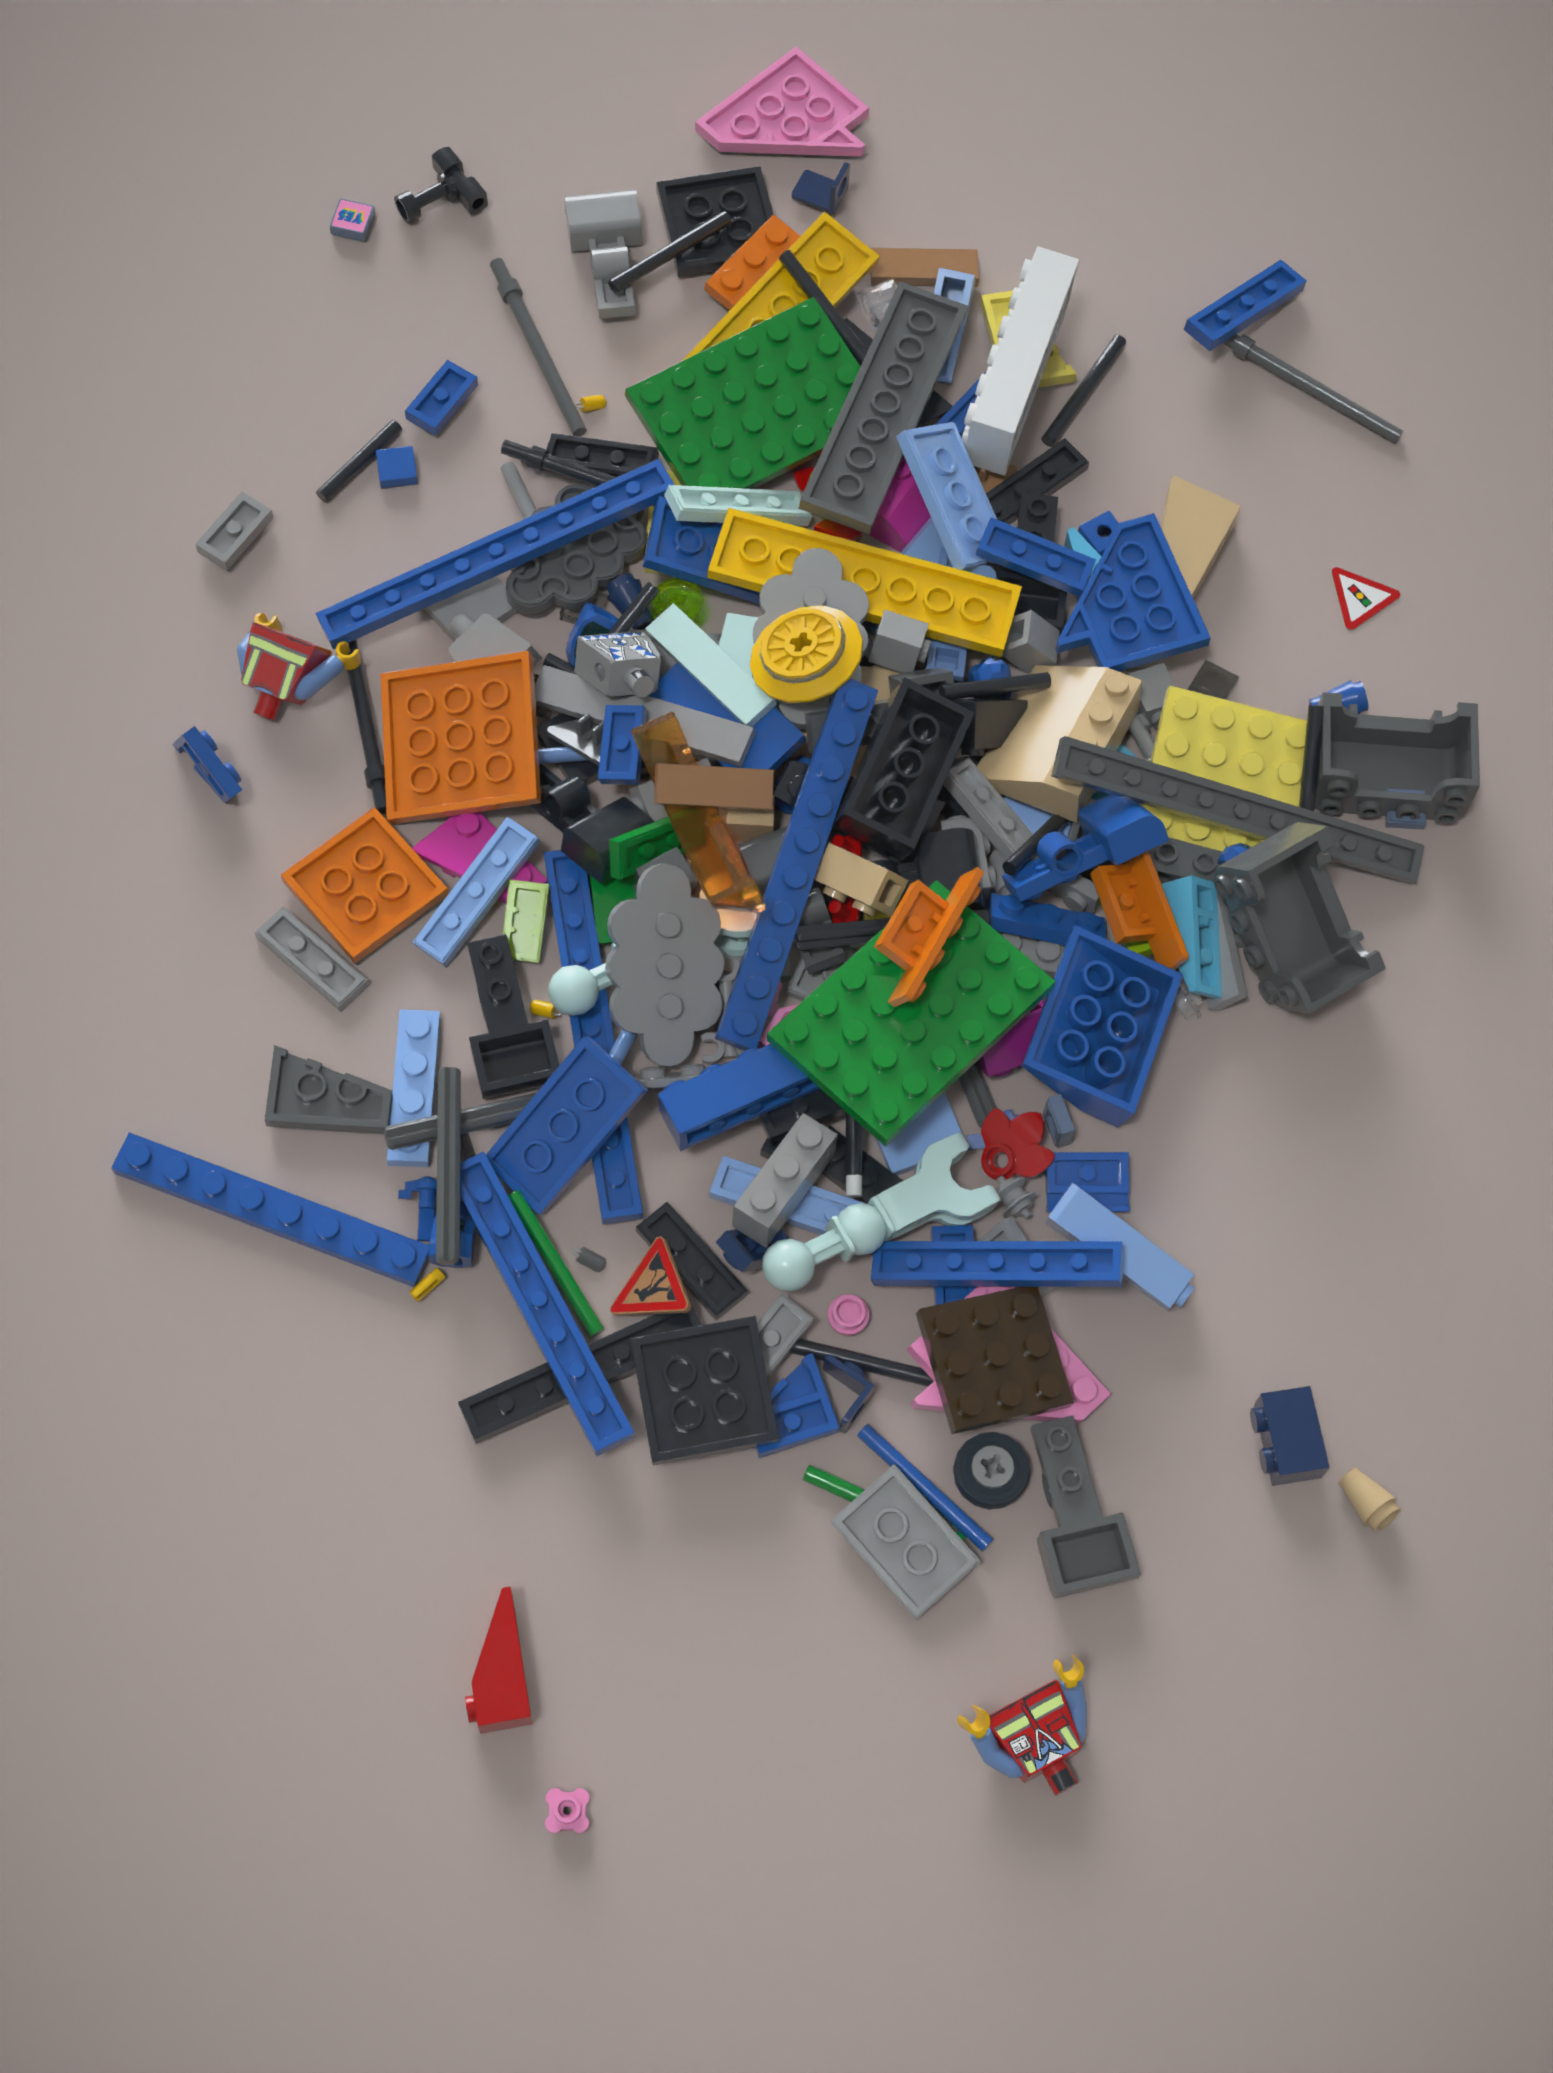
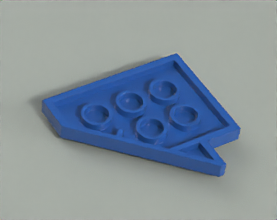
(1135, 603)

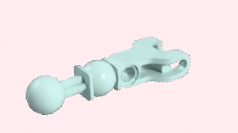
(576, 989)
(897, 1210)

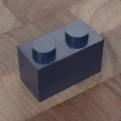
(1289, 1436)

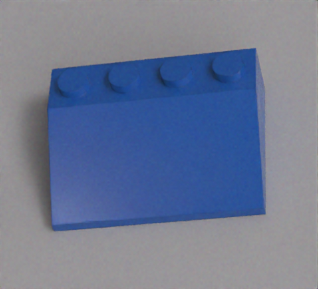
(1101, 1026)

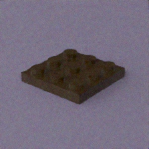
(994, 1358)

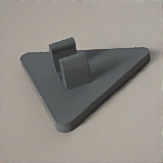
(580, 736)

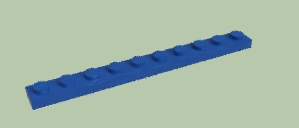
(494, 554)
(796, 866)
(579, 946)

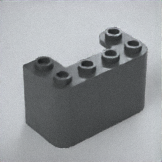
(1376, 753)
(1294, 920)

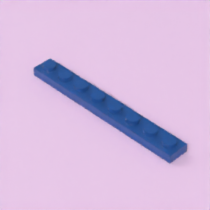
(271, 1209)
(542, 1307)

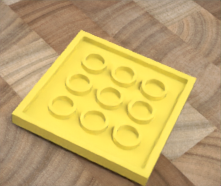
(1229, 746)

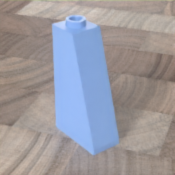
(1144, 1265)

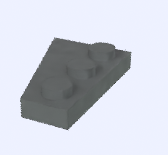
(318, 1098)

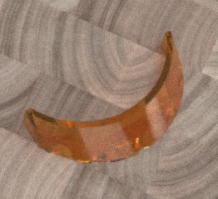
(699, 828)

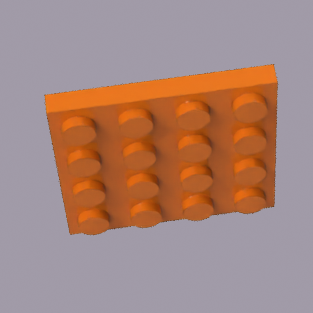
(460, 738)

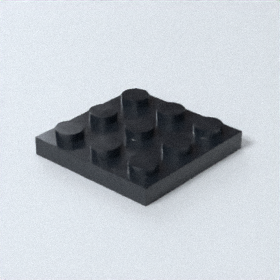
(698, 198)
(704, 1390)

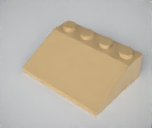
(1079, 704)

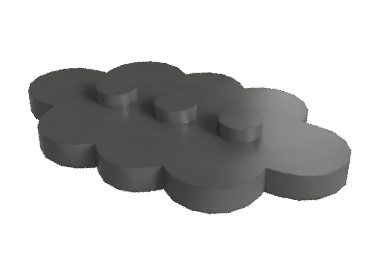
(576, 570)

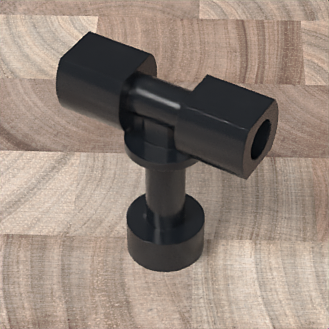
(451, 184)

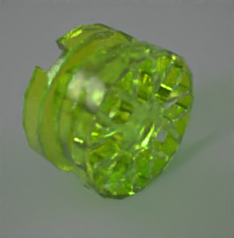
(684, 595)

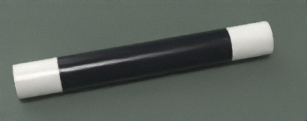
(853, 1157)

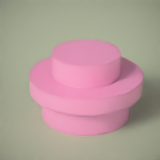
(848, 1315)

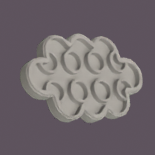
(813, 582)
(664, 965)

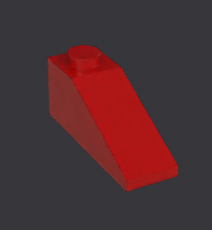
(499, 1679)

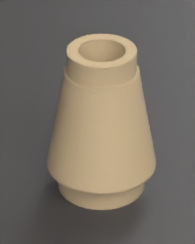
(1370, 1500)

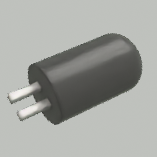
(590, 1259)

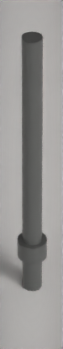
(511, 294)
(1245, 348)

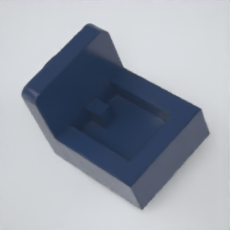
(744, 1252)

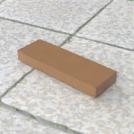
(921, 266)
(713, 786)

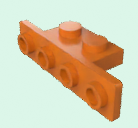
(1139, 908)
(920, 929)

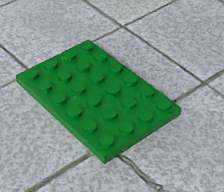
(750, 401)
(898, 1060)

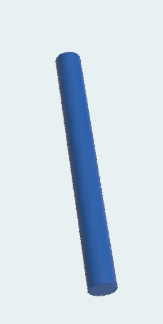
(926, 1488)

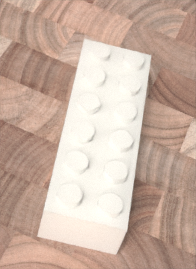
(1018, 359)

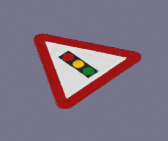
(1360, 597)

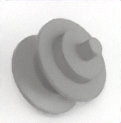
(1014, 1197)

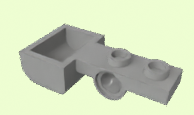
(605, 227)

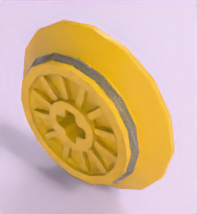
(806, 654)

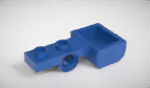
(1112, 830)

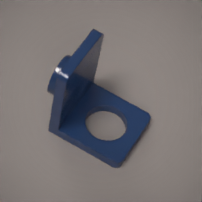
(822, 191)
(854, 1379)

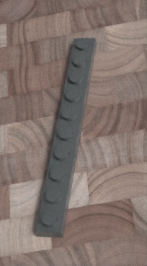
(1229, 807)

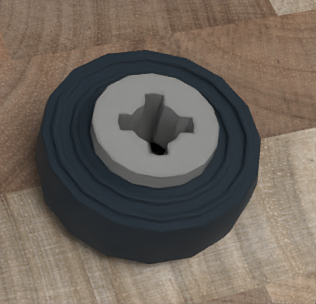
(985, 1485)

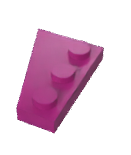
(459, 842)

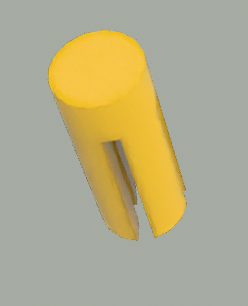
(427, 1284)

